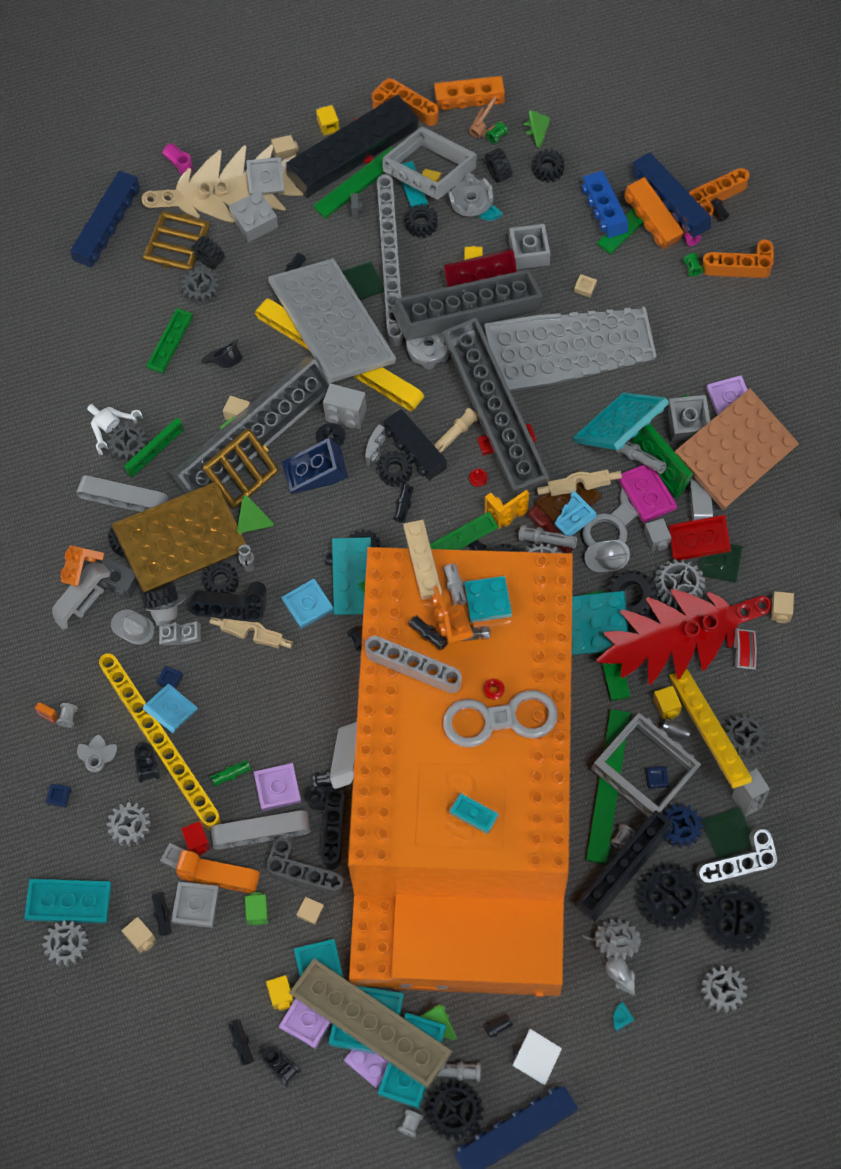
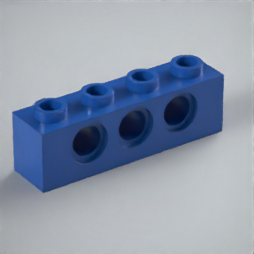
(605, 204)

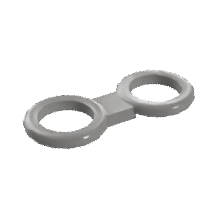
(621, 518)
(500, 718)

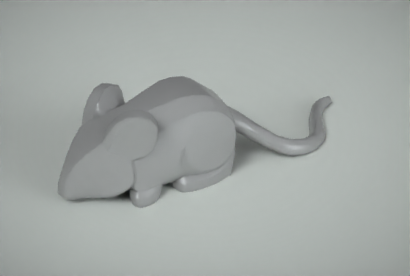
(619, 972)

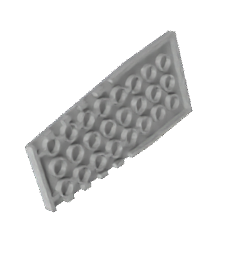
(569, 347)

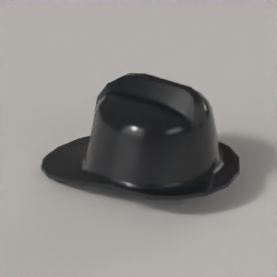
(226, 356)

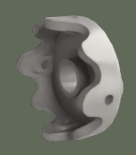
(470, 188)
(428, 355)

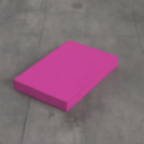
(647, 493)

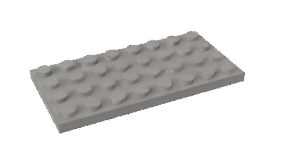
(331, 320)

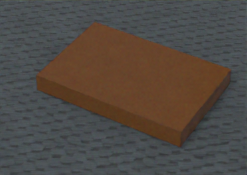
(553, 505)

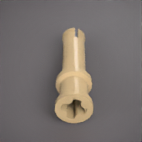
(460, 426)

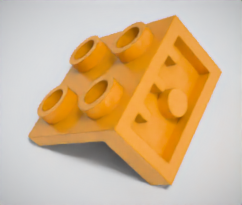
(506, 513)

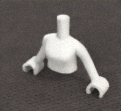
(107, 420)

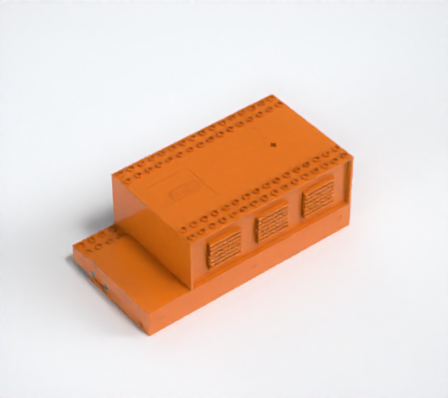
(431, 892)

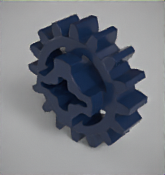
(688, 828)

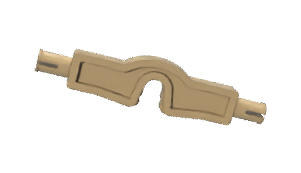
(589, 480)
(261, 635)

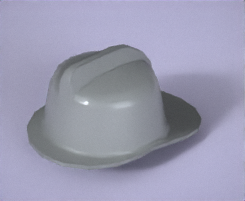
(607, 556)
(166, 613)
(132, 627)

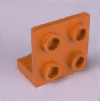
(74, 562)
(452, 618)

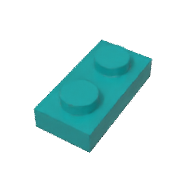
(474, 813)

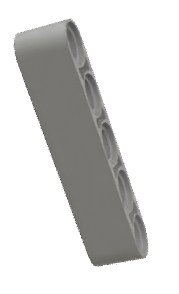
(119, 494)
(699, 501)
(419, 672)
(260, 830)

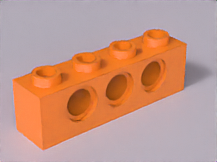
(469, 92)

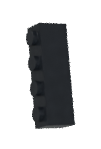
(415, 445)

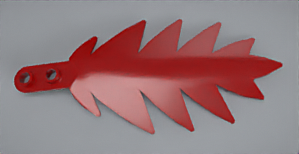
(679, 633)

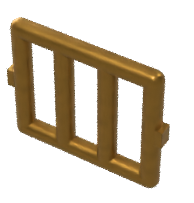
(159, 228)
(221, 456)

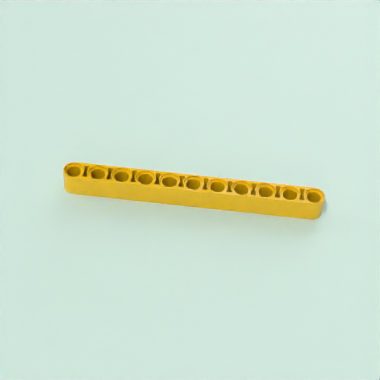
(378, 379)
(163, 748)

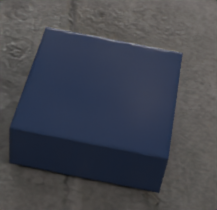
(169, 676)
(657, 777)
(58, 795)

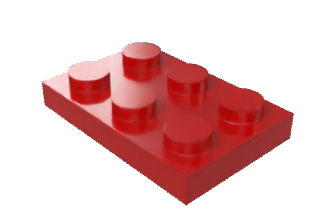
(699, 538)

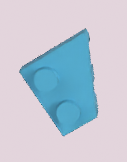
(574, 515)

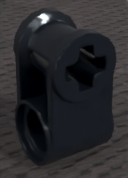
(147, 765)
(282, 1068)

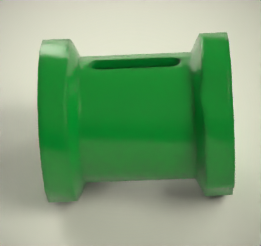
(496, 132)
(693, 264)

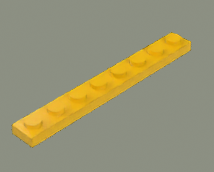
(711, 730)

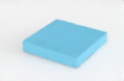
(307, 603)
(170, 708)

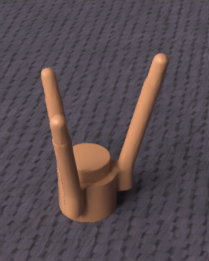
(478, 127)

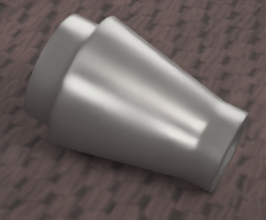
(675, 729)

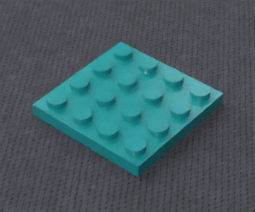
(620, 421)

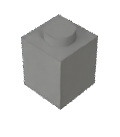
(657, 535)

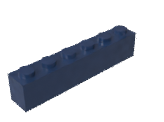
(673, 195)
(105, 219)
(517, 1131)

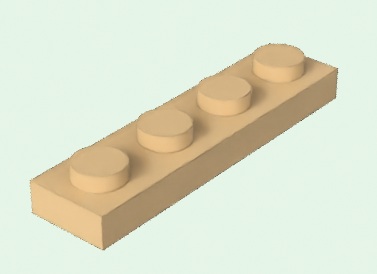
(421, 558)

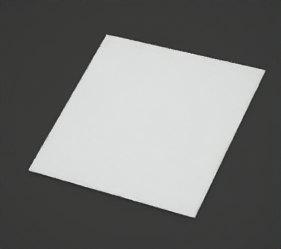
(537, 1057)

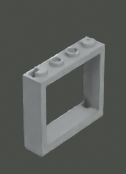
(437, 144)
(626, 789)

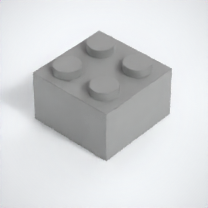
(253, 216)
(530, 246)
(345, 406)

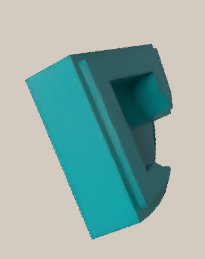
(492, 212)
(621, 1017)

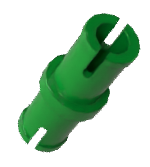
(230, 773)

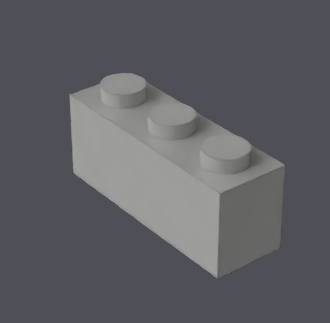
(752, 795)

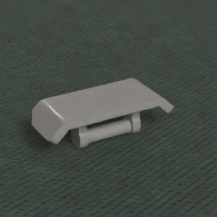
(75, 595)
(344, 756)

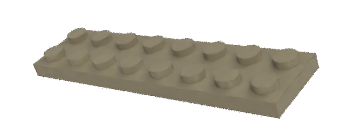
(371, 1023)

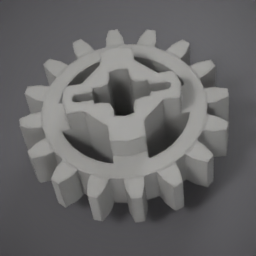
(119, 828)
(617, 939)
(60, 949)
(731, 991)

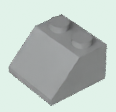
(687, 416)

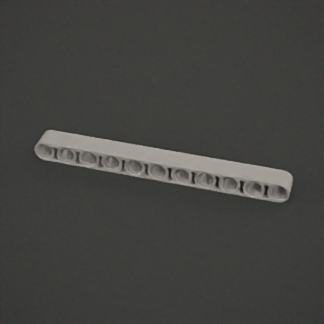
(388, 221)

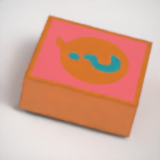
(46, 712)

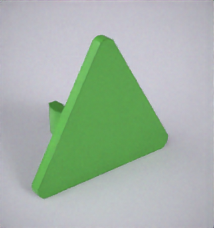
(538, 126)
(252, 517)
(439, 1015)

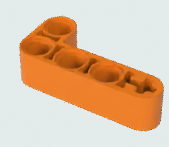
(424, 109)
(721, 188)
(716, 263)
(209, 872)

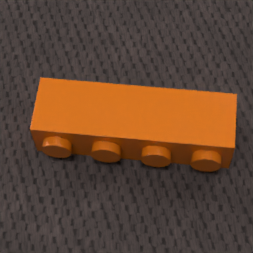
(653, 213)

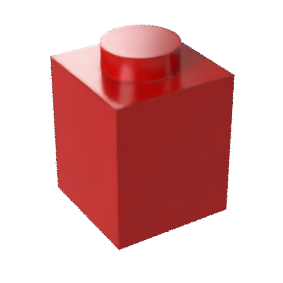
(196, 838)

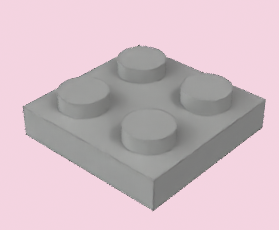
(265, 176)
(195, 904)

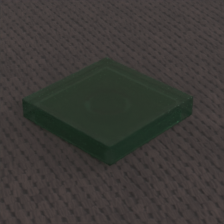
(364, 280)
(722, 565)
(727, 832)

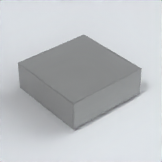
(171, 855)

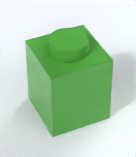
(256, 909)

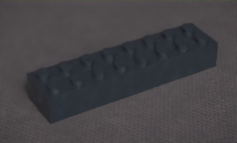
(352, 145)

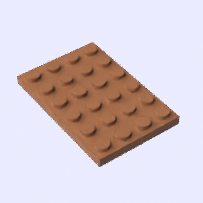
(736, 448)

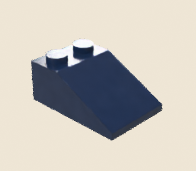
(315, 467)

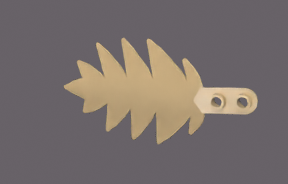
(209, 192)

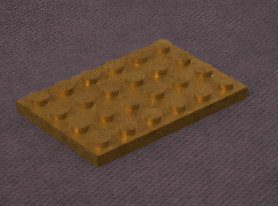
(179, 537)

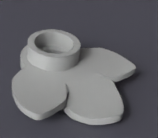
(98, 752)

